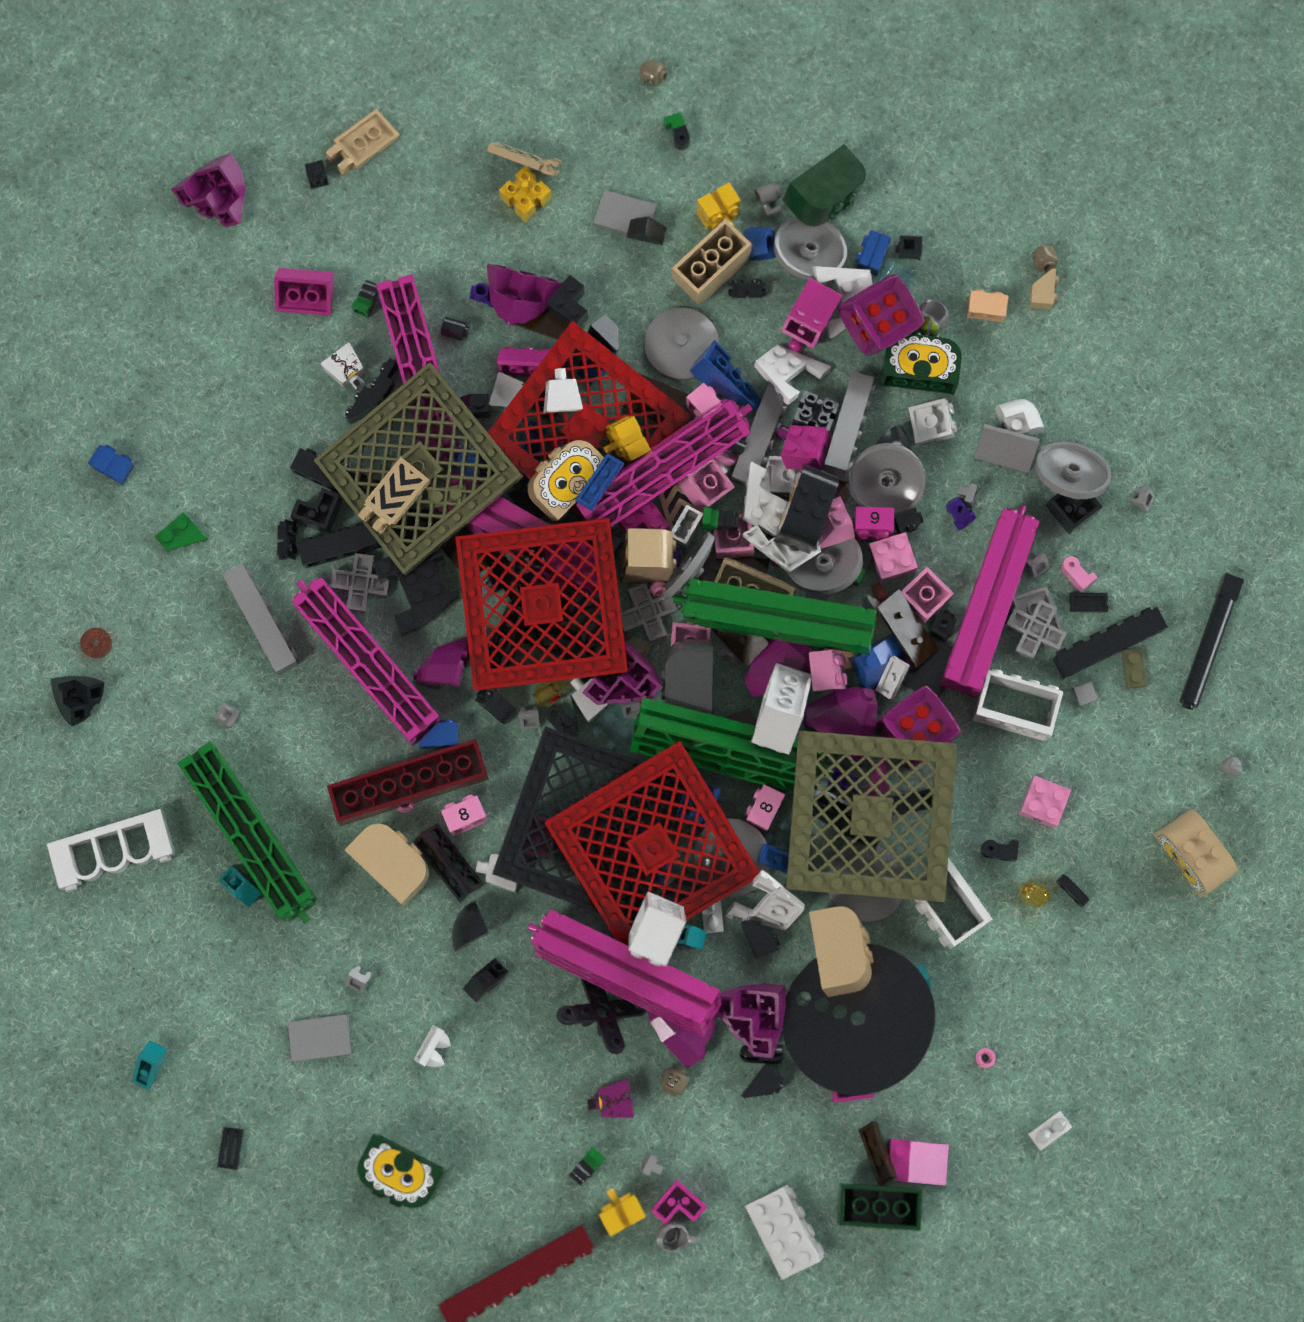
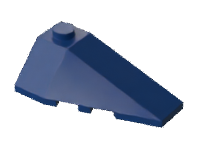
(719, 373)
(871, 668)

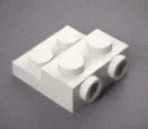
(932, 421)

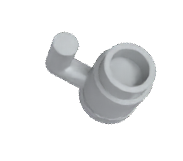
(767, 195)

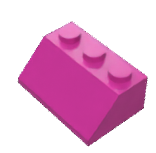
(304, 291)
(519, 362)

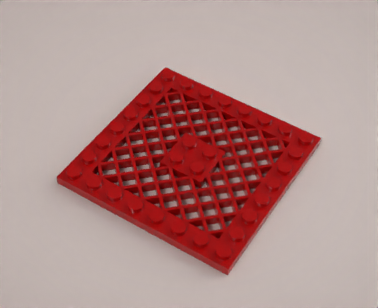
(586, 423)
(541, 604)
(652, 846)

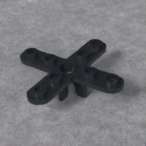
(517, 568)
(607, 1025)

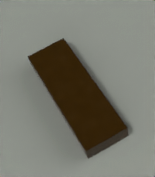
(877, 1153)

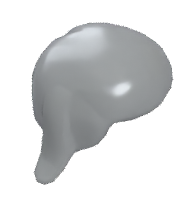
(673, 1237)

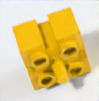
(525, 193)
(717, 206)
(627, 439)
(620, 1212)

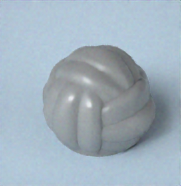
(1232, 766)

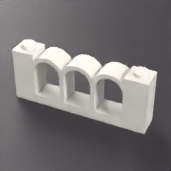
(64, 860)

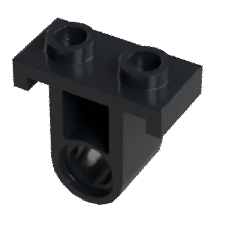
(495, 704)

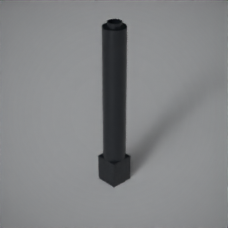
(1225, 598)

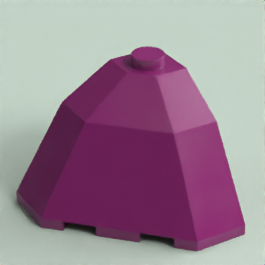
(215, 190)
(517, 294)
(780, 652)
(444, 665)
(626, 687)
(844, 712)
(755, 1015)
(683, 1043)

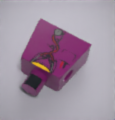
(613, 1101)

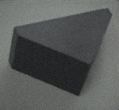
(647, 230)

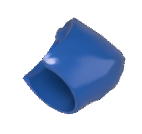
(762, 242)

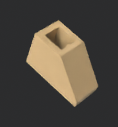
(1042, 291)

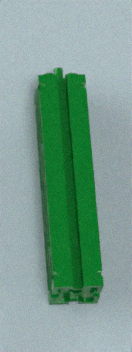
(778, 616)
(714, 744)
(248, 833)

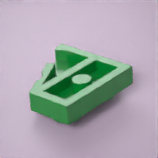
(180, 533)

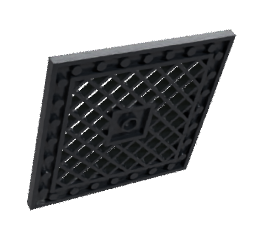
(531, 793)

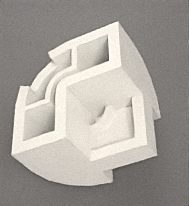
(1020, 417)

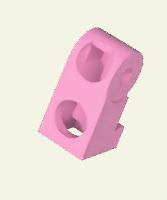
(1076, 574)

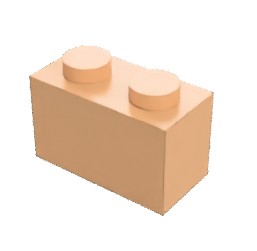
(987, 305)

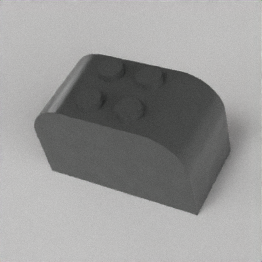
(689, 675)

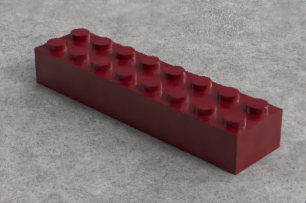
(407, 782)
(516, 1275)

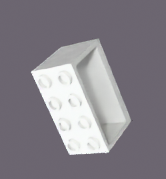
(782, 708)
(1012, 723)
(969, 900)
(656, 929)

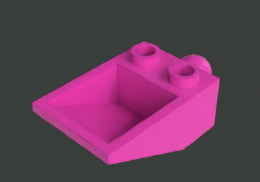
(813, 313)

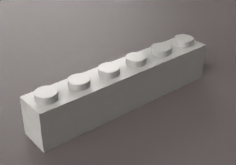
(848, 424)
(762, 430)
(260, 619)

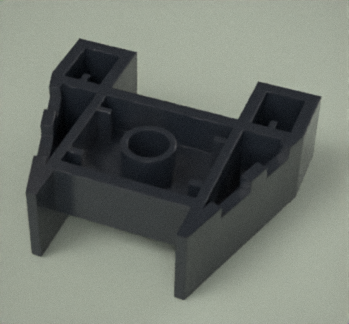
(422, 589)
(592, 627)

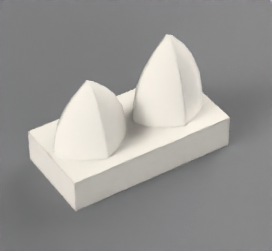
(892, 677)
(713, 918)
(427, 1054)
(1050, 1130)

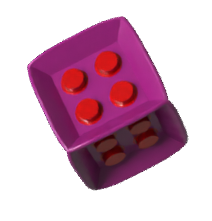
(881, 315)
(919, 718)

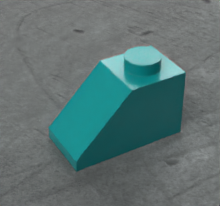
(240, 886)
(692, 937)
(148, 1064)

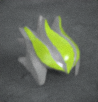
(934, 316)

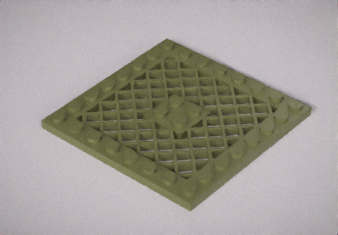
(419, 457)
(872, 816)

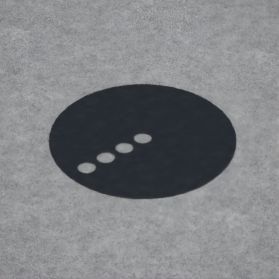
(867, 1055)

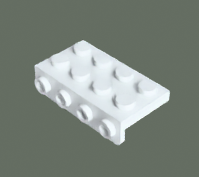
(785, 1232)

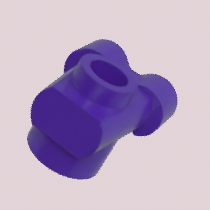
(482, 289)
(962, 515)
(842, 783)

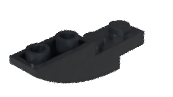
(370, 398)

